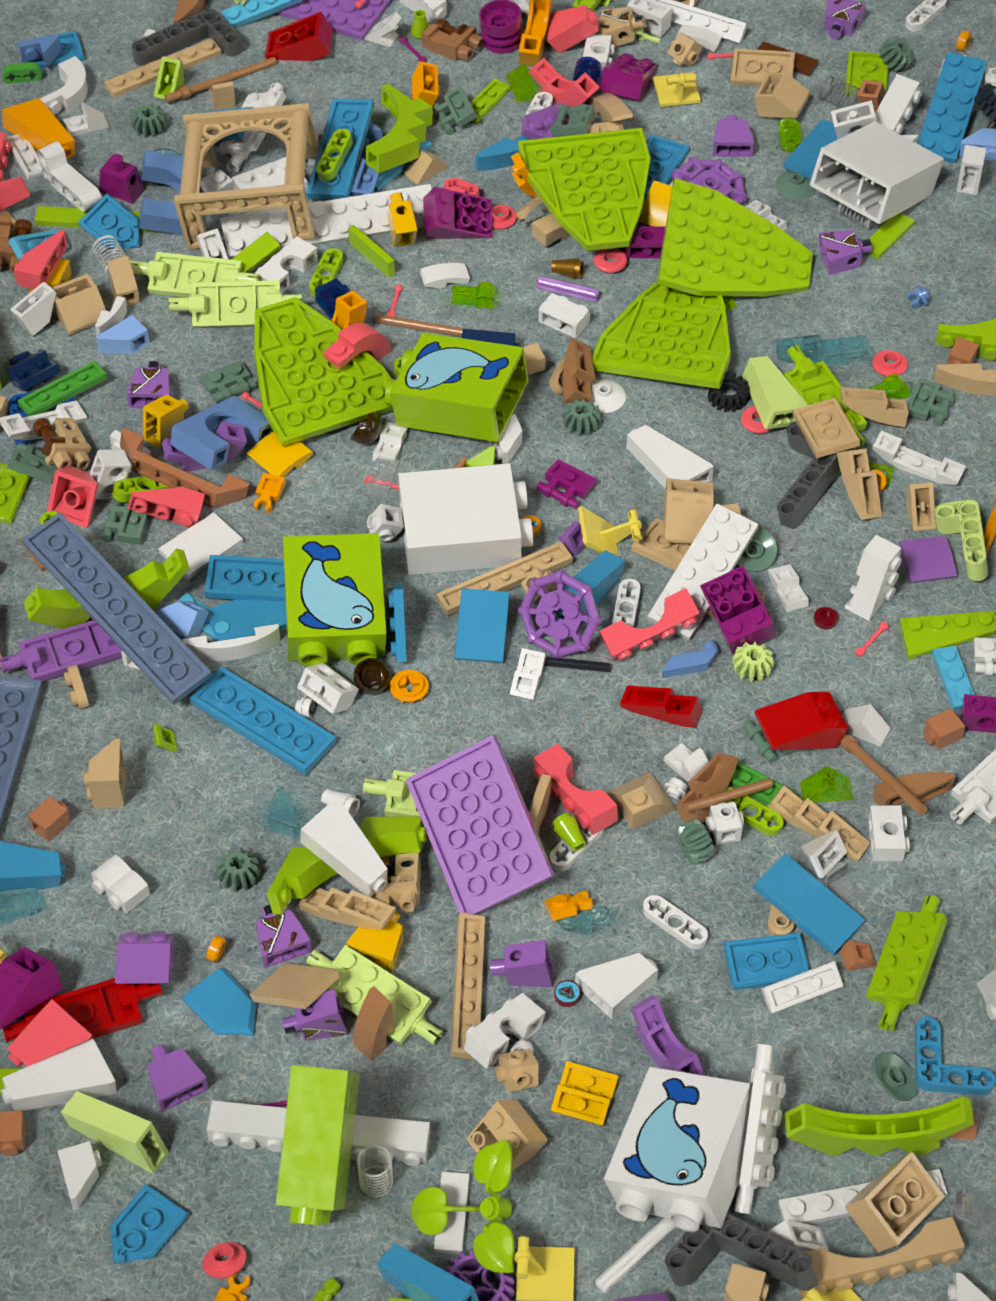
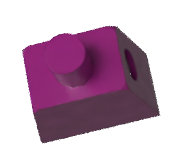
(120, 179)

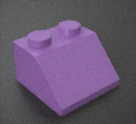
(144, 958)

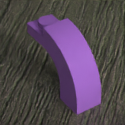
(227, 431)
(660, 1041)

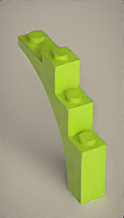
(405, 137)
(980, 333)
(877, 1133)

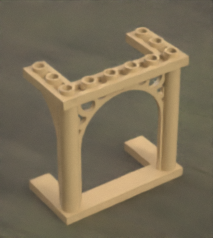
(199, 153)

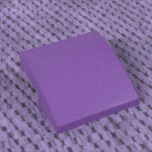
(928, 559)

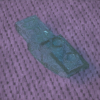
(830, 351)

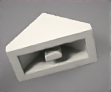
(866, 724)
(824, 852)

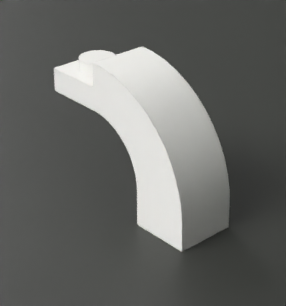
(73, 92)

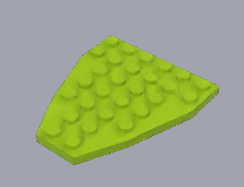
(591, 183)
(727, 249)
(668, 339)
(298, 386)

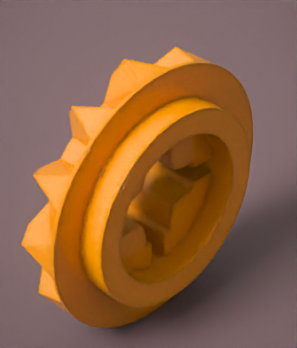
(417, 681)

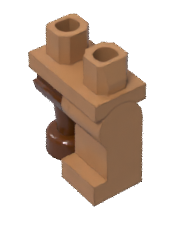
(451, 41)
(7, 254)

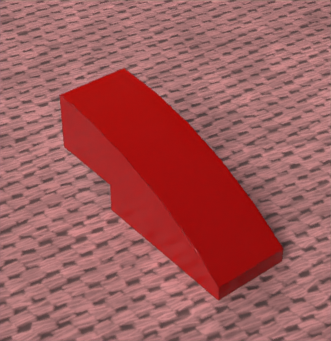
(662, 705)

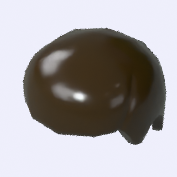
(368, 431)
(369, 671)

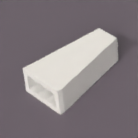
(667, 458)
(343, 847)
(58, 1079)

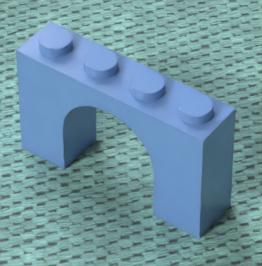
(159, 214)
(195, 433)

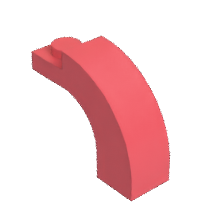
(563, 90)
(354, 340)

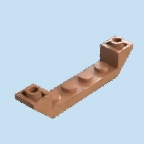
(231, 491)

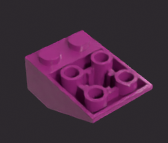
(628, 76)
(456, 215)
(738, 609)
(25, 983)

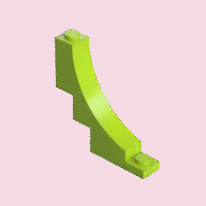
(150, 583)
(305, 871)

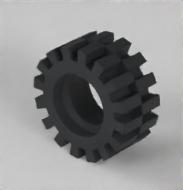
(729, 401)

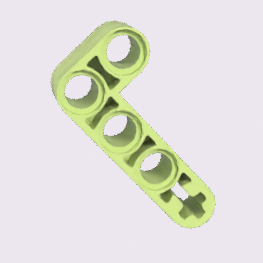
(965, 518)

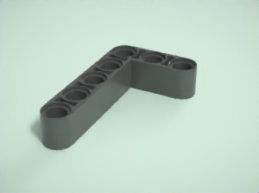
(186, 33)
(810, 483)
(746, 1243)

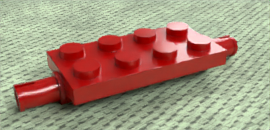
(97, 1008)

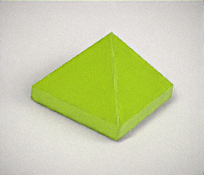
(159, 734)

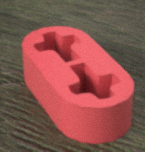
(459, 185)

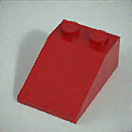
(301, 40)
(802, 722)

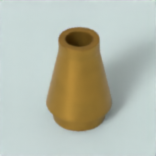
(570, 268)

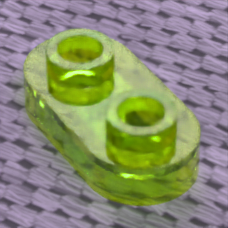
(789, 134)

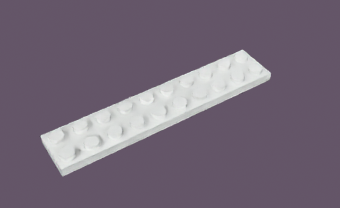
(329, 219)

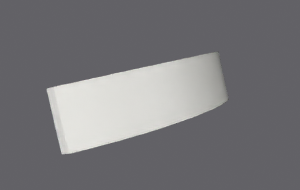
(22, 428)
(908, 460)
(234, 648)

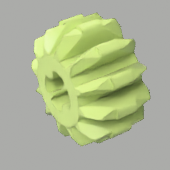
(753, 661)

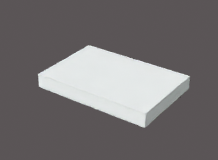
(201, 540)

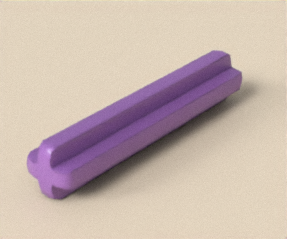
(567, 288)

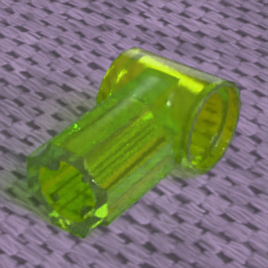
(481, 295)
(893, 386)

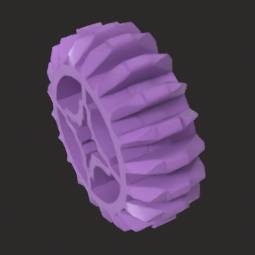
(487, 1293)

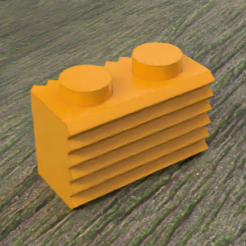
(425, 83)

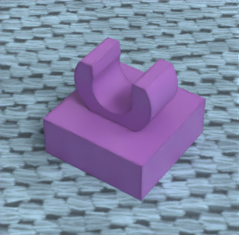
(573, 538)

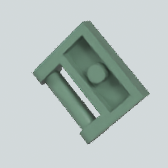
(579, 120)

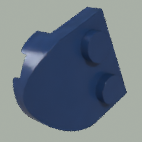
(30, 369)

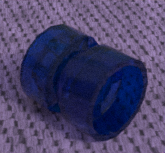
(590, 66)

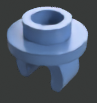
(920, 295)

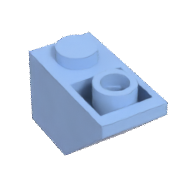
(984, 138)
(123, 337)
(184, 618)

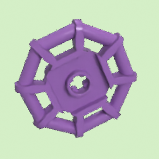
(719, 176)
(548, 620)

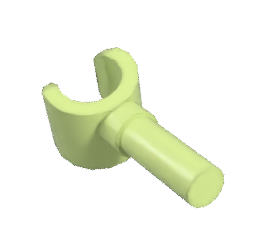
(642, 35)

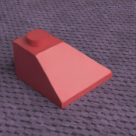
(73, 495)

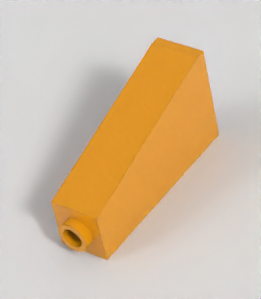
(37, 125)

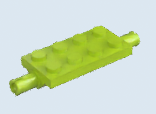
(817, 384)
(906, 960)

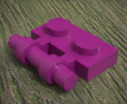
(570, 479)

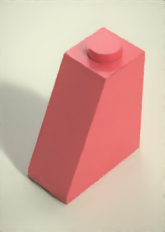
(571, 27)
(47, 1035)

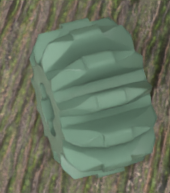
(896, 54)
(148, 120)
(581, 416)
(694, 841)
(238, 869)

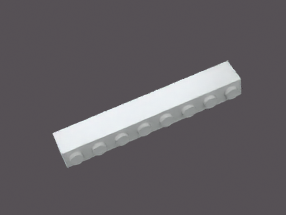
(264, 1127)

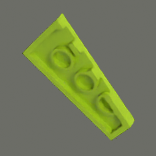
(939, 631)

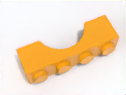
(535, 32)

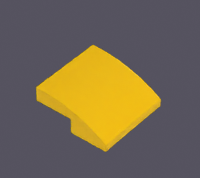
(656, 205)
(278, 459)
(584, 1093)

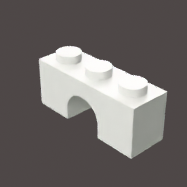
(295, 255)
(516, 1017)

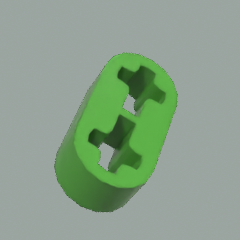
(22, 72)

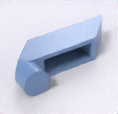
(692, 661)

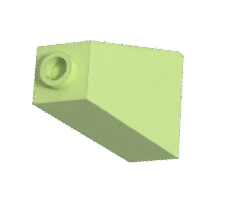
(771, 393)
(117, 1130)

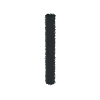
(577, 664)

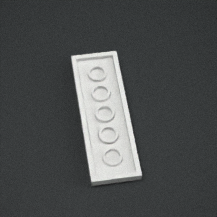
(709, 556)

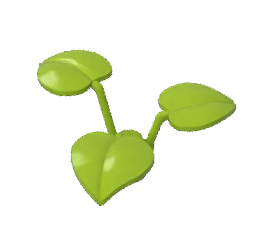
(496, 1245)

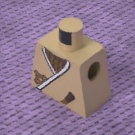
(620, 24)

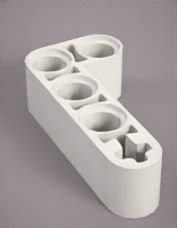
(66, 178)

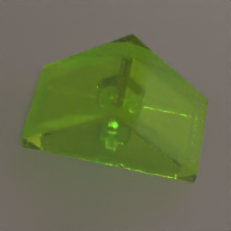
(826, 786)

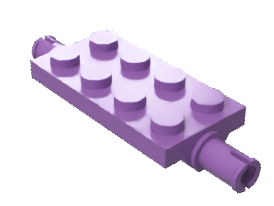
(53, 652)

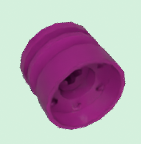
(501, 26)

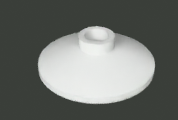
(609, 400)

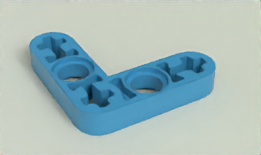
(940, 1072)

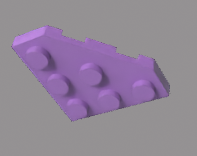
(538, 123)

